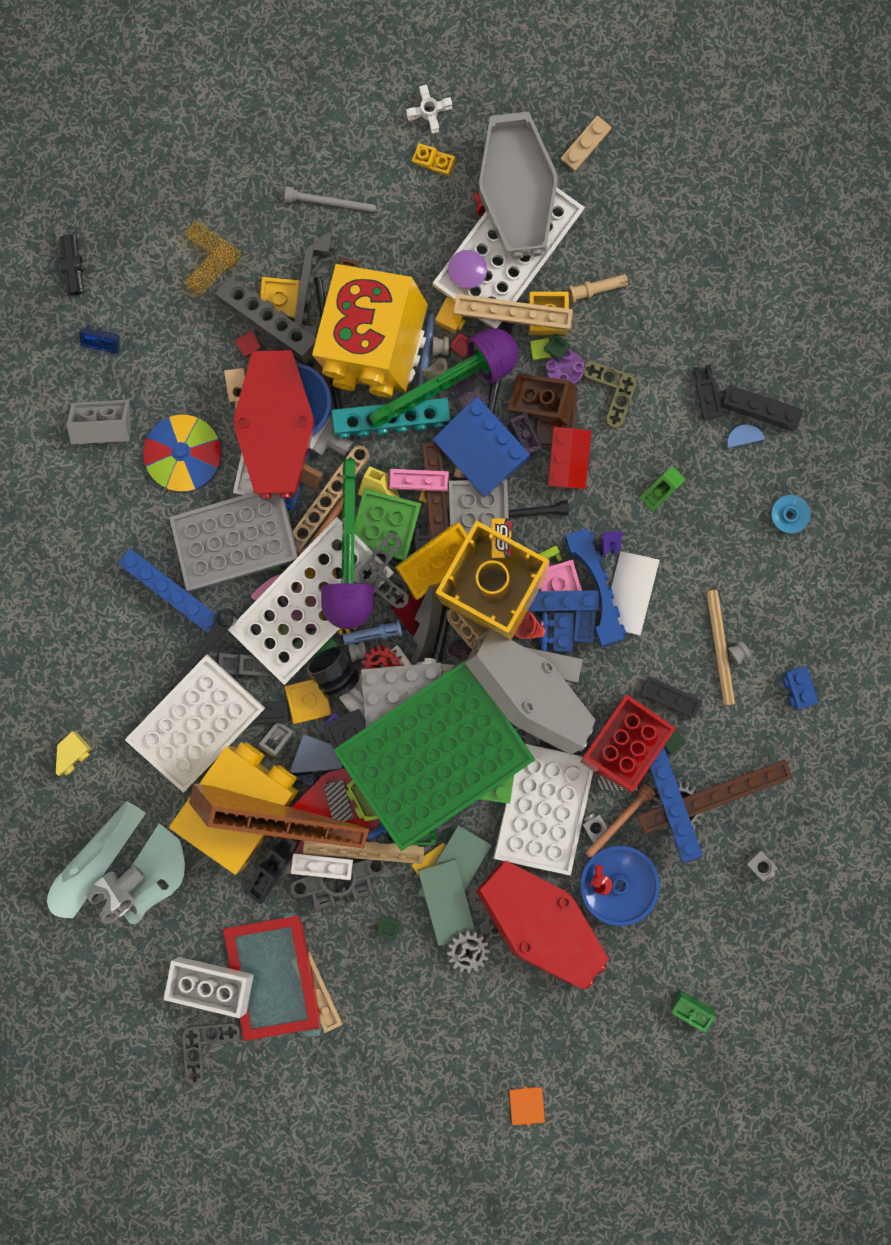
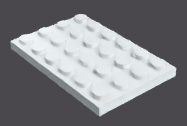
(194, 723)
(545, 812)

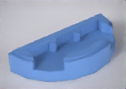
(744, 435)

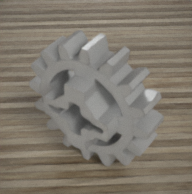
(460, 954)

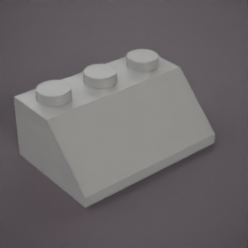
(99, 422)

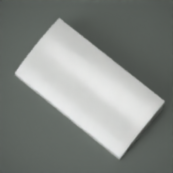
(633, 589)

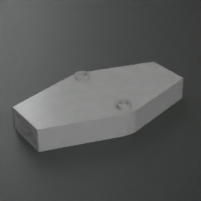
(517, 184)
(530, 692)

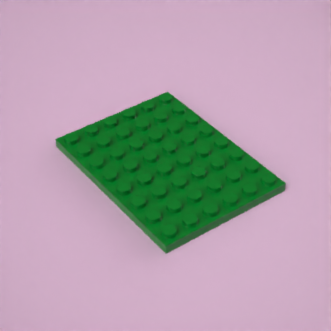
(433, 755)

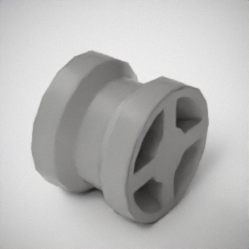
(440, 346)
(357, 651)
(739, 652)

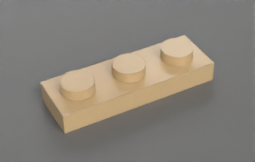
(586, 143)

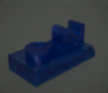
(99, 340)

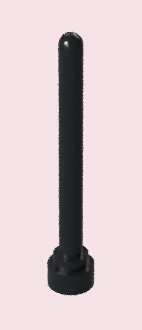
(559, 508)

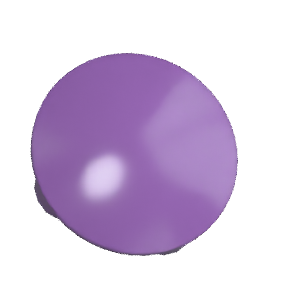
(467, 269)
(569, 368)

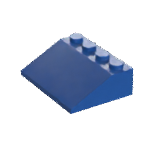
(481, 447)

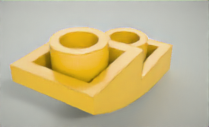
(432, 159)

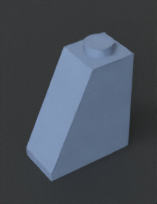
(315, 756)

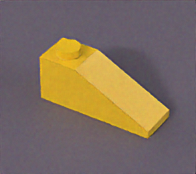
(447, 319)

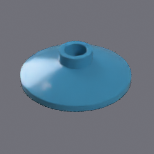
(797, 507)

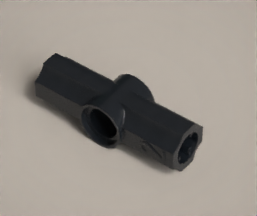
(71, 264)

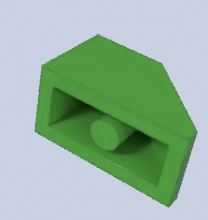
(662, 488)

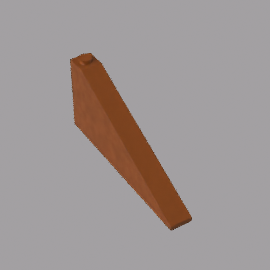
(249, 814)

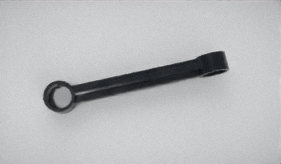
(206, 646)

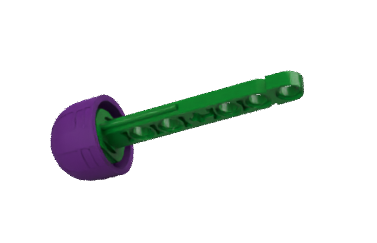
(491, 353)
(347, 603)

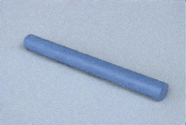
(427, 347)

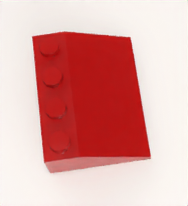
(628, 744)

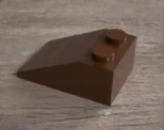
(543, 398)

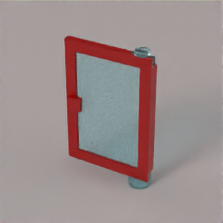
(282, 983)

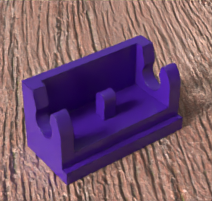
(610, 541)

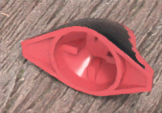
(530, 627)

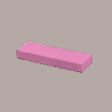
(418, 480)

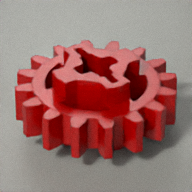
(385, 658)

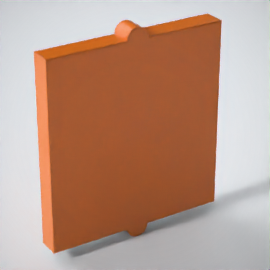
(527, 1106)

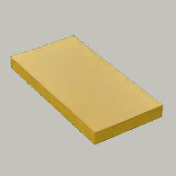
(431, 561)

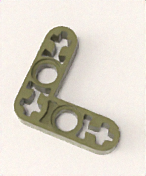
(616, 384)

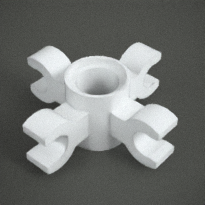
(427, 101)

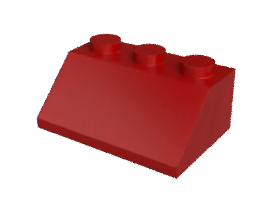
(569, 457)

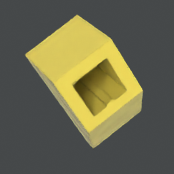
(377, 481)
(69, 752)

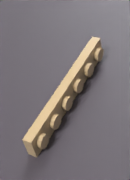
(513, 312)
(371, 851)

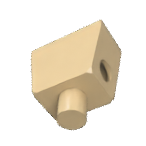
(234, 381)

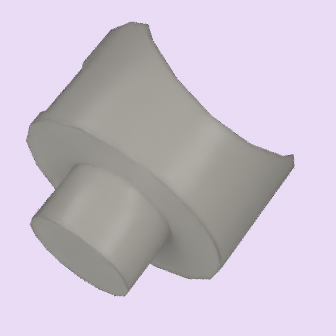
(435, 369)

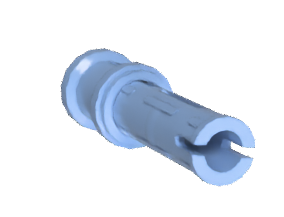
(382, 631)

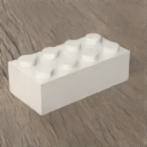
(208, 987)

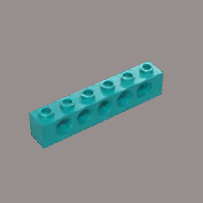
(437, 407)

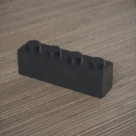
(761, 408)

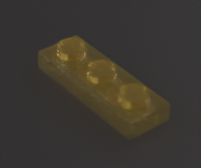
(208, 240)
(210, 268)

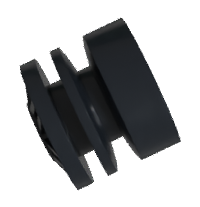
(333, 673)

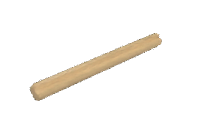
(720, 647)

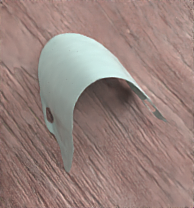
(158, 860)

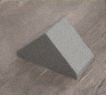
(275, 739)

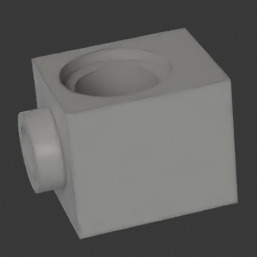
(591, 818)
(753, 861)

